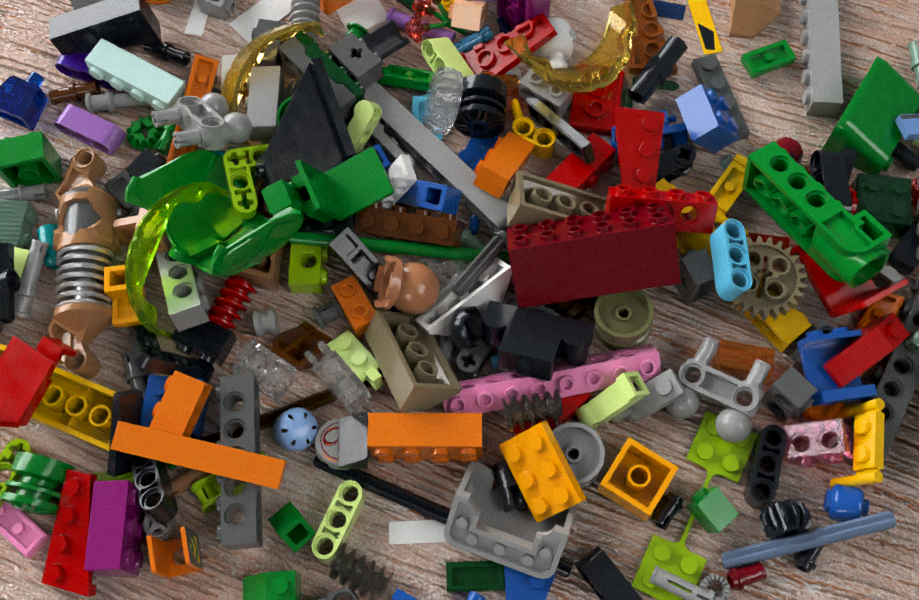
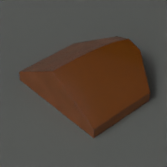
(297, 341)

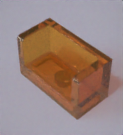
(741, 357)

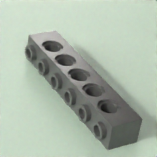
(248, 532)

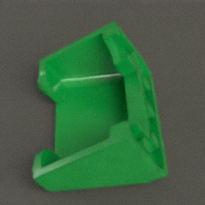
(871, 115)

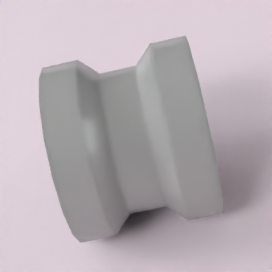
(266, 322)
(151, 528)

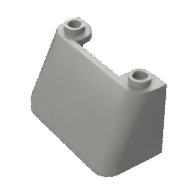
(509, 538)

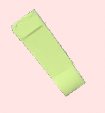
(363, 123)
(612, 400)

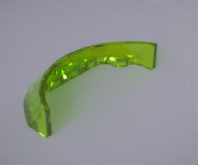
(145, 244)

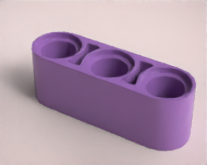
(90, 129)

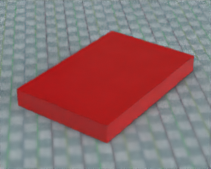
(594, 110)

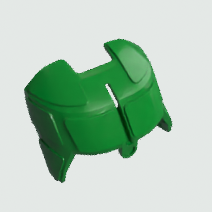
(202, 227)

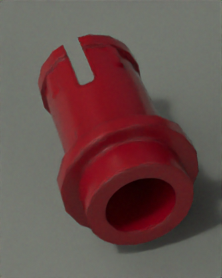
(744, 576)

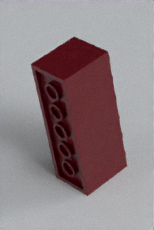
(593, 254)

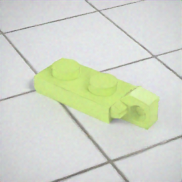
(357, 358)

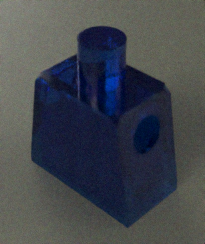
(22, 100)

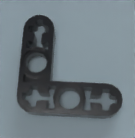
(149, 356)

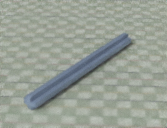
(808, 539)

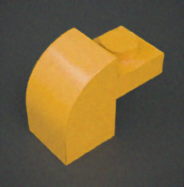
(115, 288)

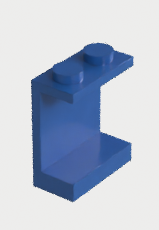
(815, 352)

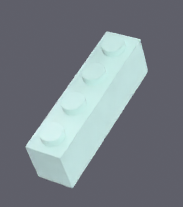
(134, 76)

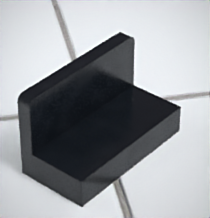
(385, 39)

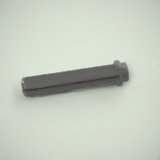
(480, 263)

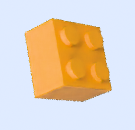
(637, 479)

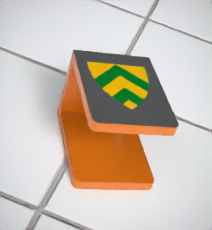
(162, 554)

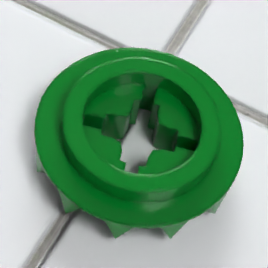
(135, 135)

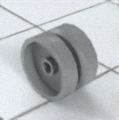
(585, 441)

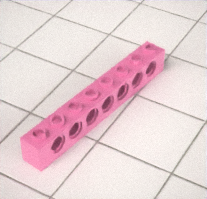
(596, 373)

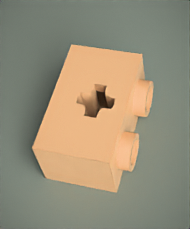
(468, 14)

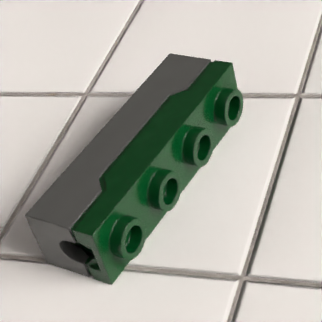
(298, 53)

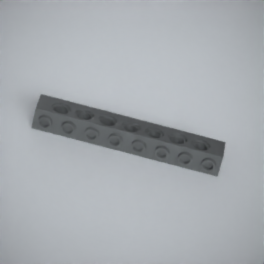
(901, 385)

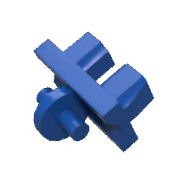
(677, 132)

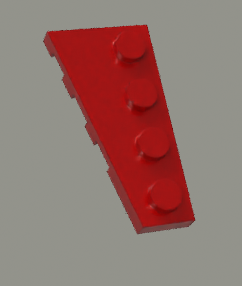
(496, 55)
(639, 146)
(70, 534)

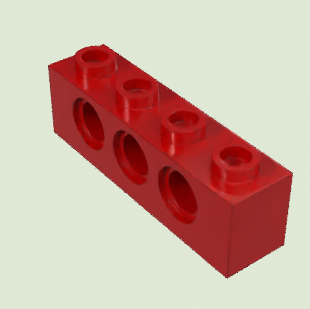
(698, 220)

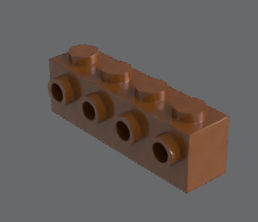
(410, 226)

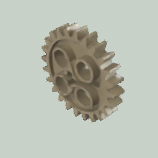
(786, 283)

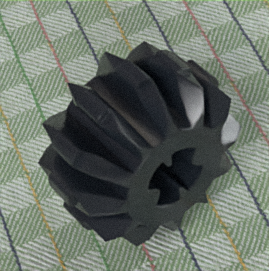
(785, 519)

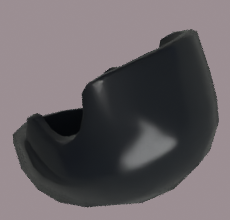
(466, 327)

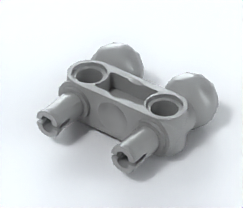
(204, 122)
(715, 386)

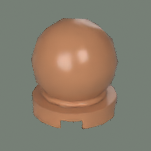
(408, 287)

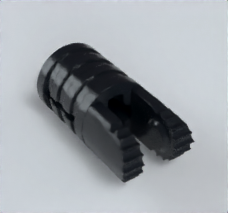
(507, 486)

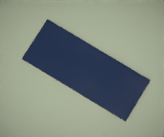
(669, 10)

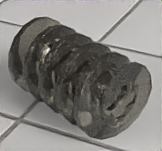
(532, 410)
(359, 574)

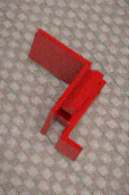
(838, 296)
(26, 377)

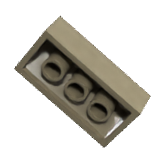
(541, 199)
(410, 361)

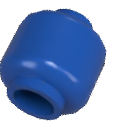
(845, 503)

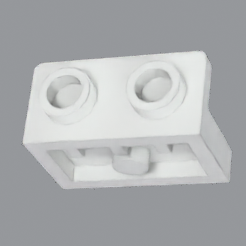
(401, 177)

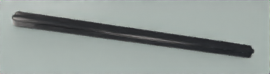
(407, 499)

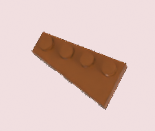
(648, 37)

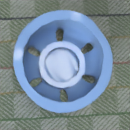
(297, 429)

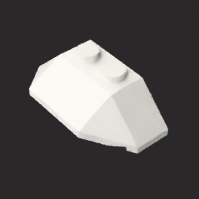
(489, 286)

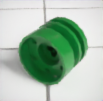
(37, 484)

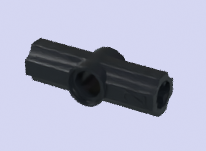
(657, 70)
(9, 283)

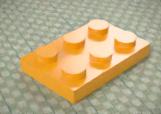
(542, 471)

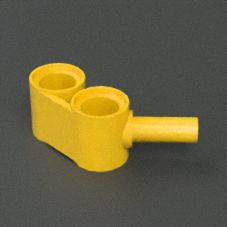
(533, 134)

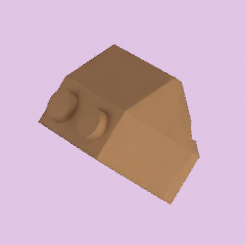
(751, 16)

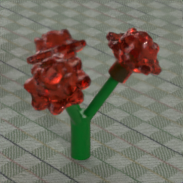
(415, 27)

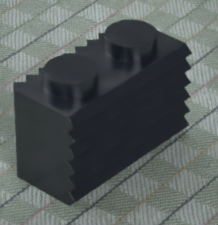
(206, 340)

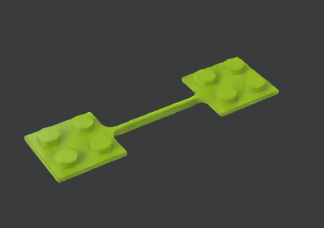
(717, 459)

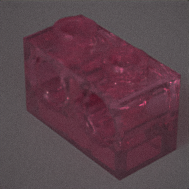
(819, 435)

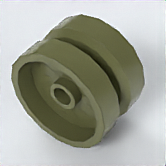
(623, 319)

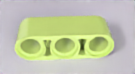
(443, 53)
(338, 507)

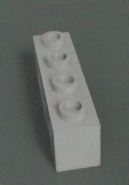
(183, 292)

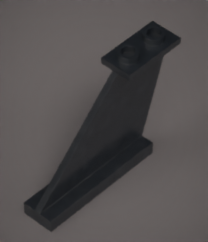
(308, 130)

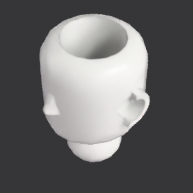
(560, 47)

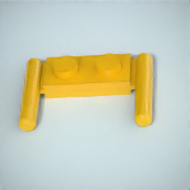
(729, 187)
(868, 443)

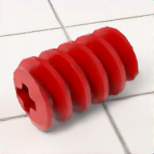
(231, 302)

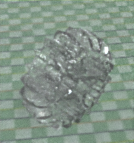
(443, 100)

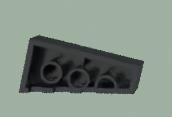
(116, 21)

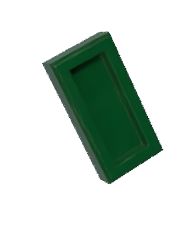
(474, 576)

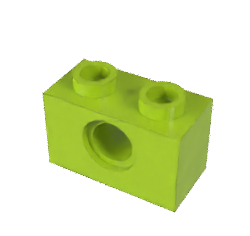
(308, 279)

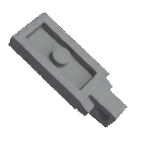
(663, 391)

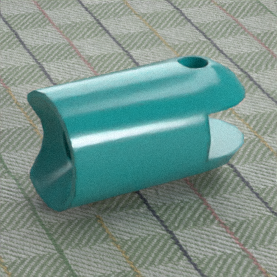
(46, 234)

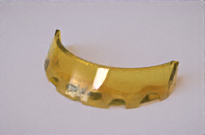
(251, 55)
(599, 68)

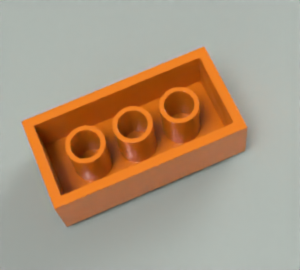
(425, 437)

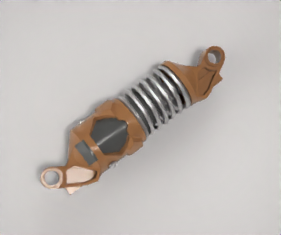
(83, 248)

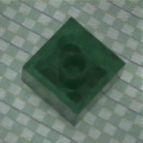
(886, 200)

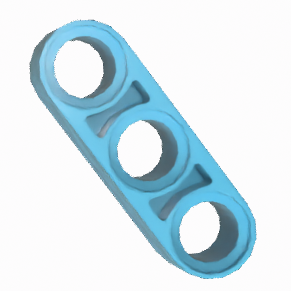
(730, 260)

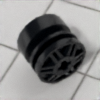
(482, 107)

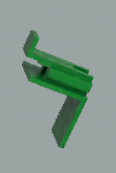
(334, 193)

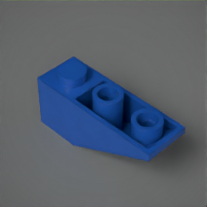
(432, 197)

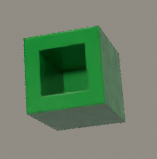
(712, 509)
(292, 526)

